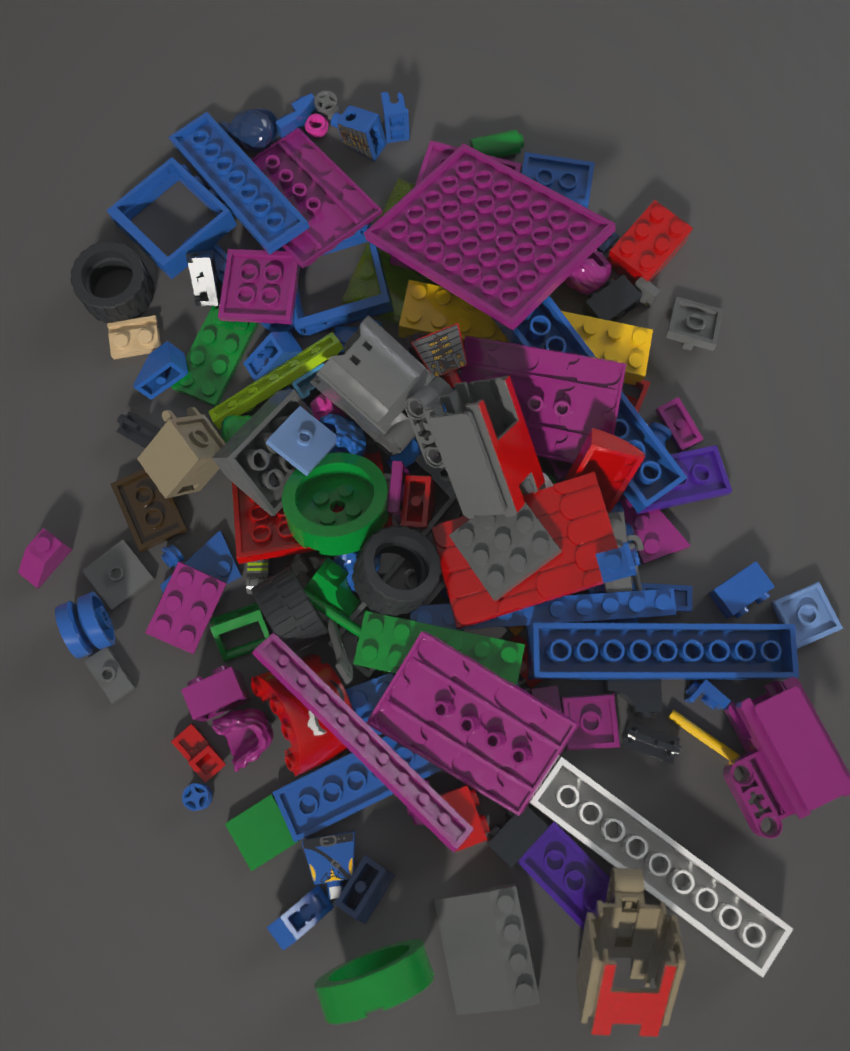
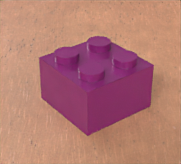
(216, 693)

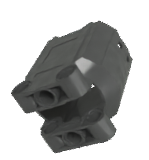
(374, 384)

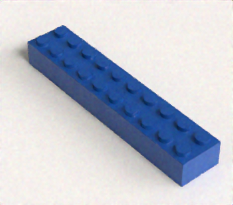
(658, 472)
(661, 651)

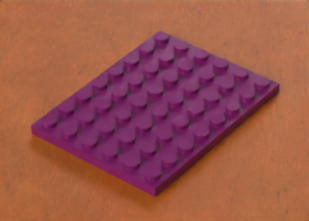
(490, 234)

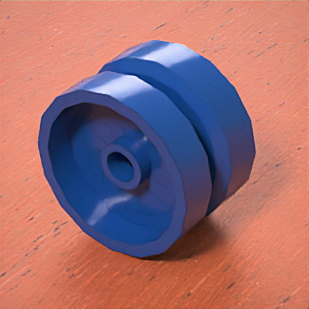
(85, 625)

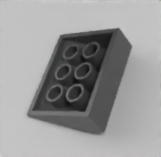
(254, 464)
(487, 950)

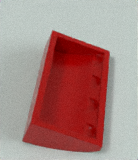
(612, 462)

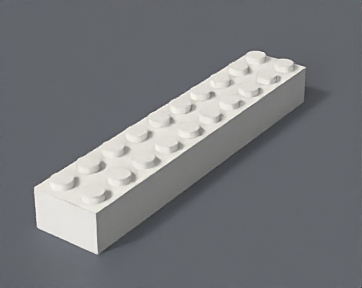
(668, 869)

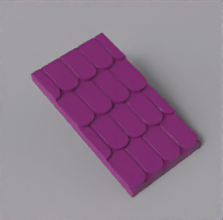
(320, 194)
(556, 390)
(472, 723)

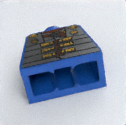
(360, 131)

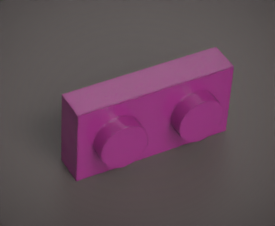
(678, 420)

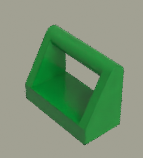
(236, 619)

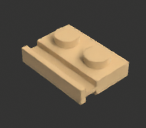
(133, 337)

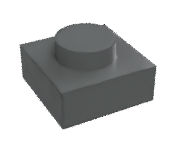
(648, 291)

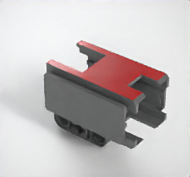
(479, 444)

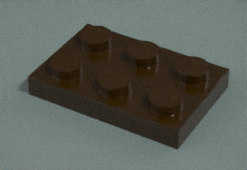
(147, 511)

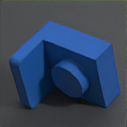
(618, 563)
(711, 695)

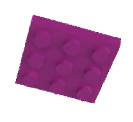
(259, 287)

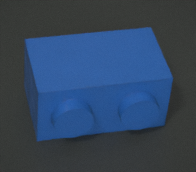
(741, 590)

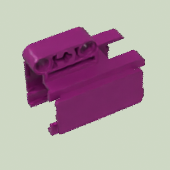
(786, 759)

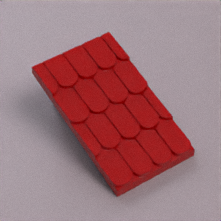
(577, 523)

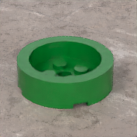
(339, 480)
(374, 981)

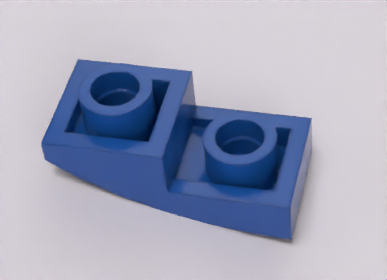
(302, 109)

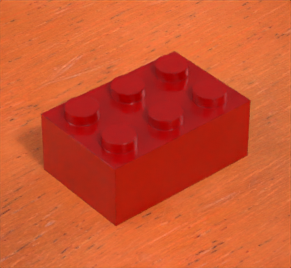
(649, 244)

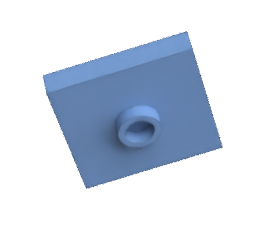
(302, 441)
(809, 612)

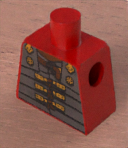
(442, 353)

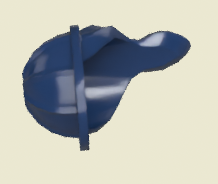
(252, 129)

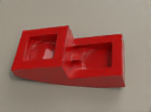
(198, 752)

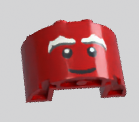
(309, 737)

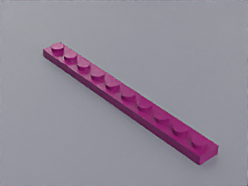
(363, 742)

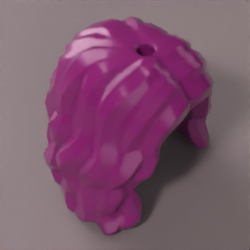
(590, 274)
(246, 733)

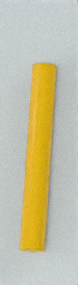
(702, 735)

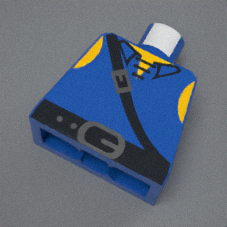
(331, 859)

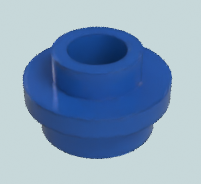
(171, 556)

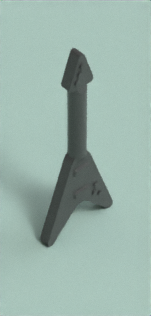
(343, 666)

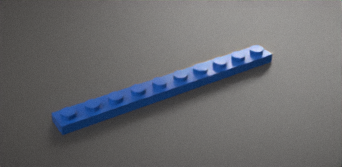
(566, 610)

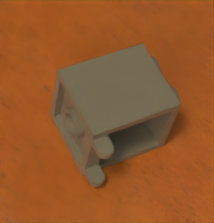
(182, 454)

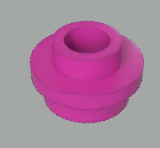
(313, 121)

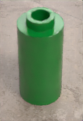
(499, 144)

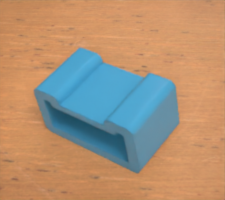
(303, 386)

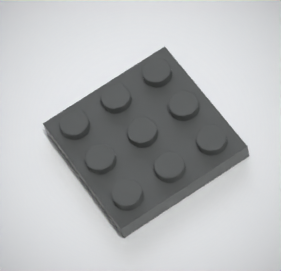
(505, 549)

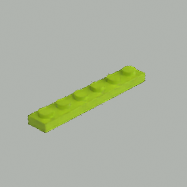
(282, 376)

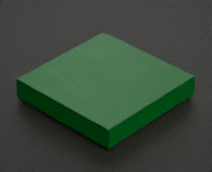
(260, 832)

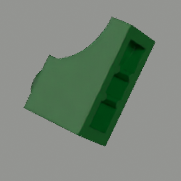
(332, 587)

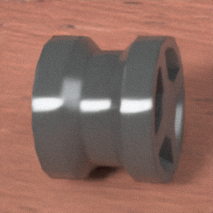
(323, 100)

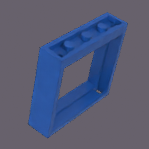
(150, 190)
(350, 312)

